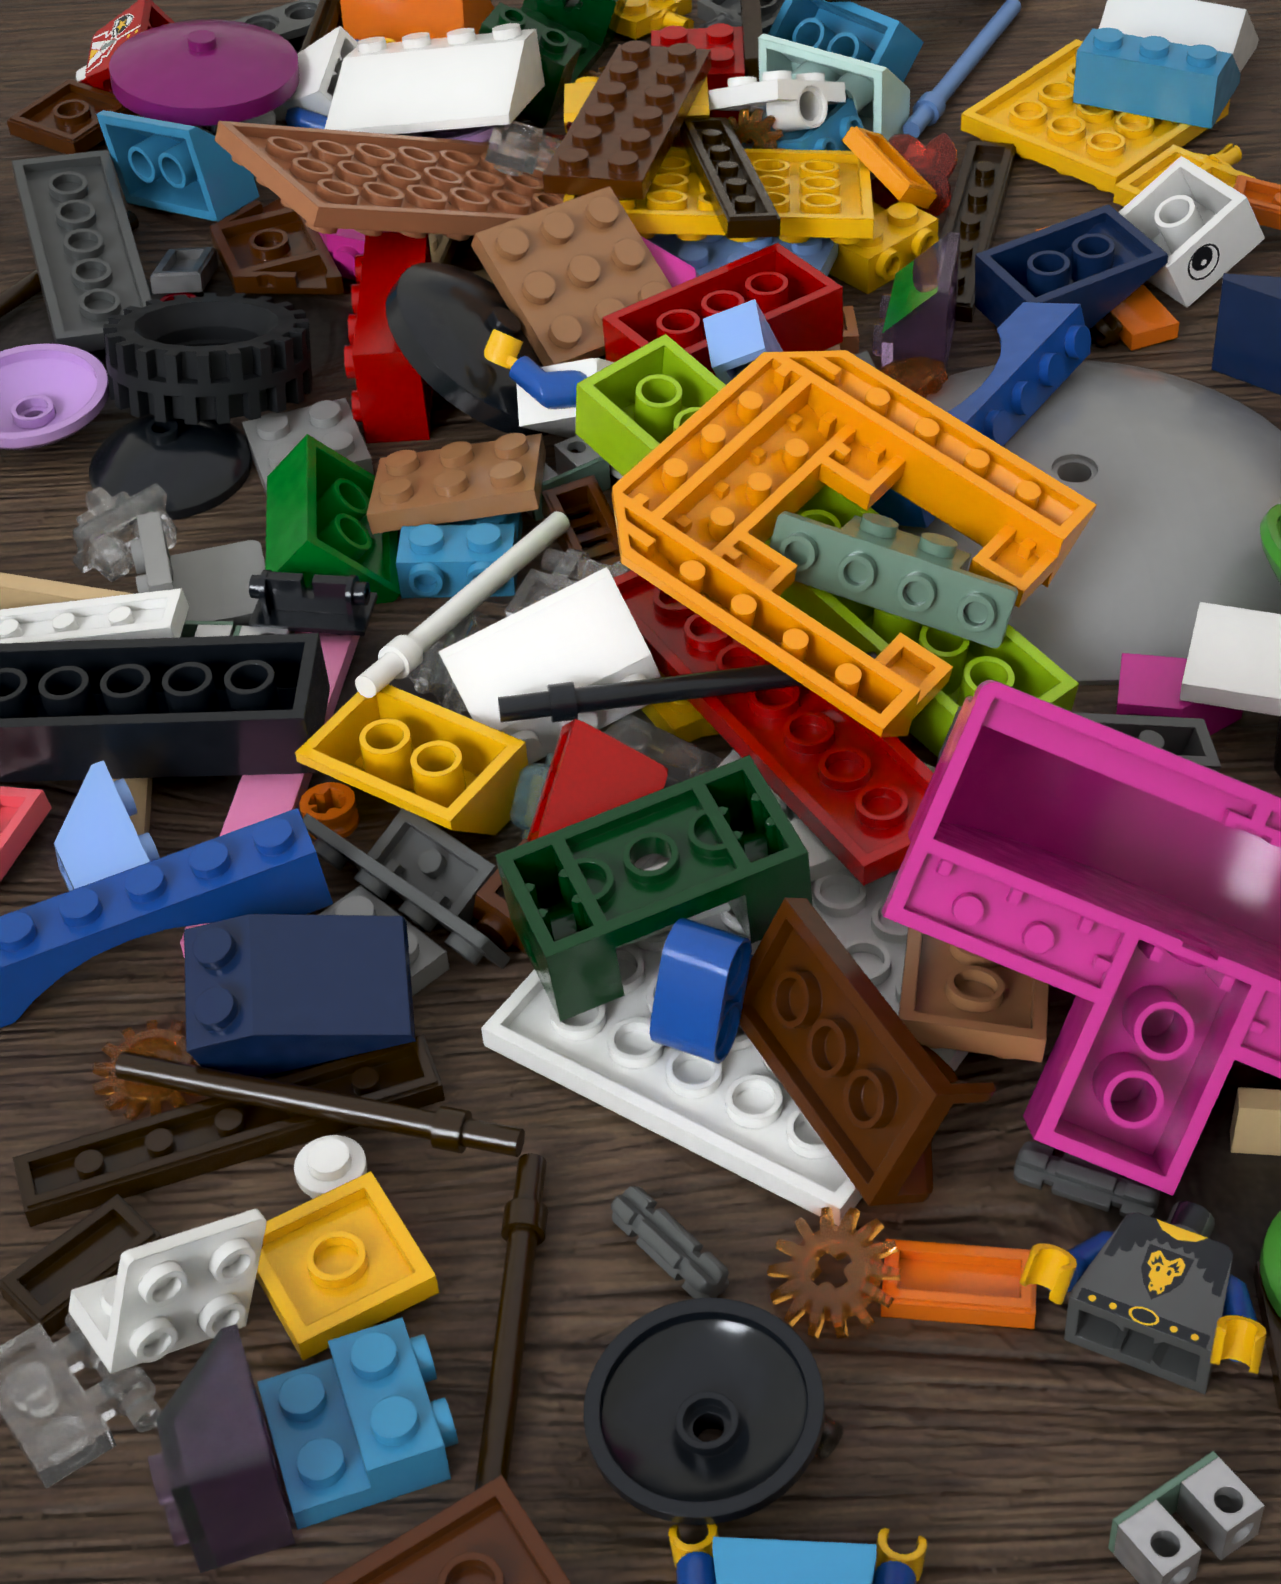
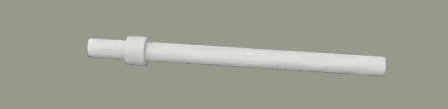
(406, 652)

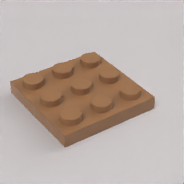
(569, 271)

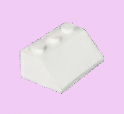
(1186, 23)
(567, 637)

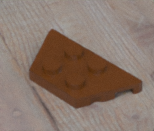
(274, 252)

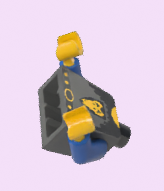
(1154, 1296)

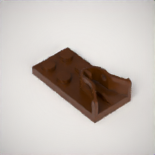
(848, 1058)

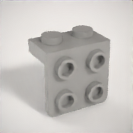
(211, 578)

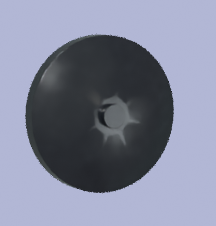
(442, 327)

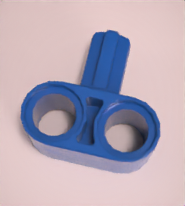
(700, 990)

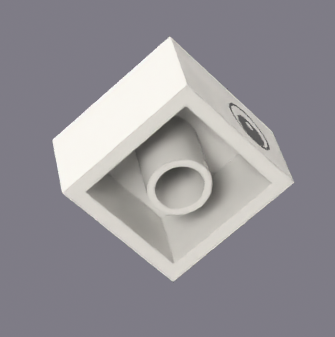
(1199, 226)

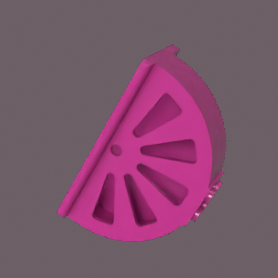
(1118, 883)

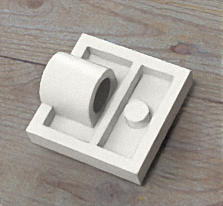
(793, 102)

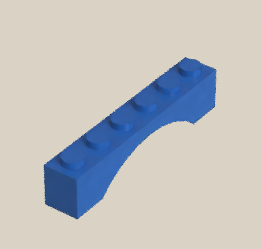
(1037, 355)
(244, 872)

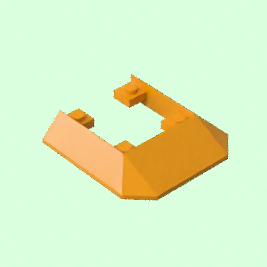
(771, 440)

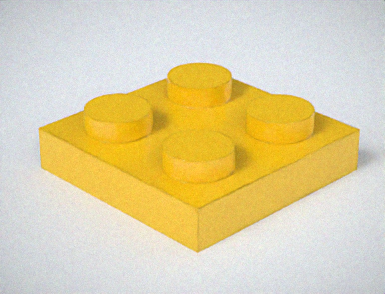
(341, 1265)

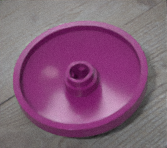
(204, 72)

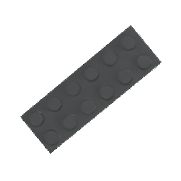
(80, 243)

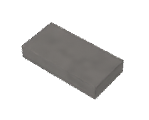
(184, 270)

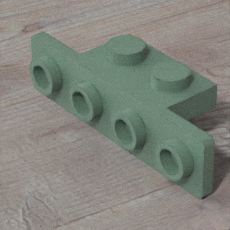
(897, 573)

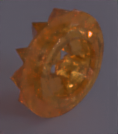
(918, 374)

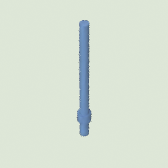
(933, 103)

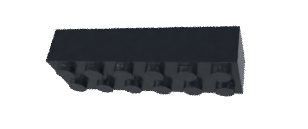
(160, 706)

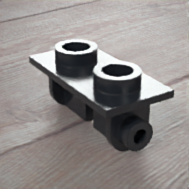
(333, 606)

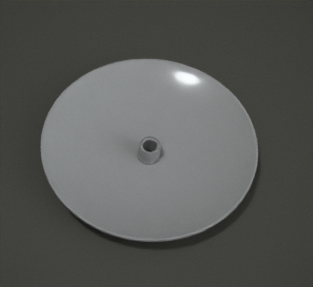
(1175, 516)

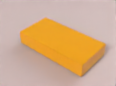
(890, 167)

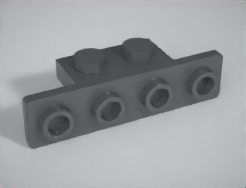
(425, 870)

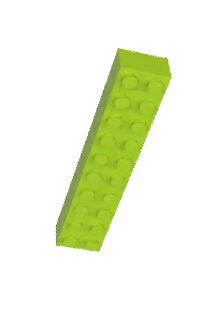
(656, 389)

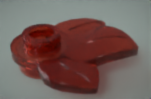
(932, 162)

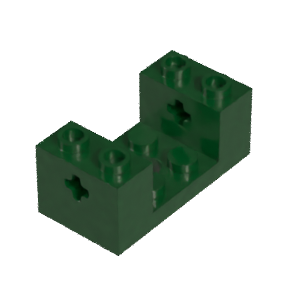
(569, 41)
(583, 896)

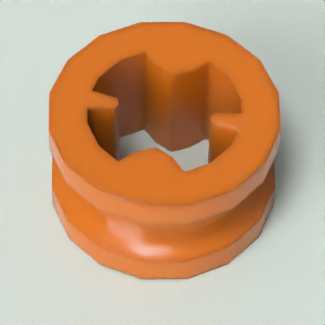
(333, 806)

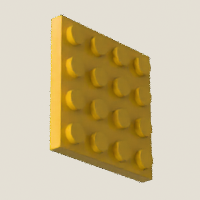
(1071, 137)

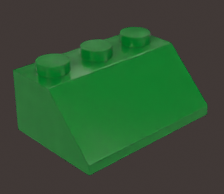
(321, 521)

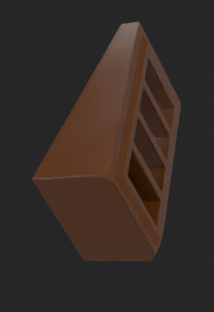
(578, 498)

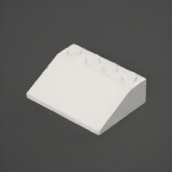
(437, 81)

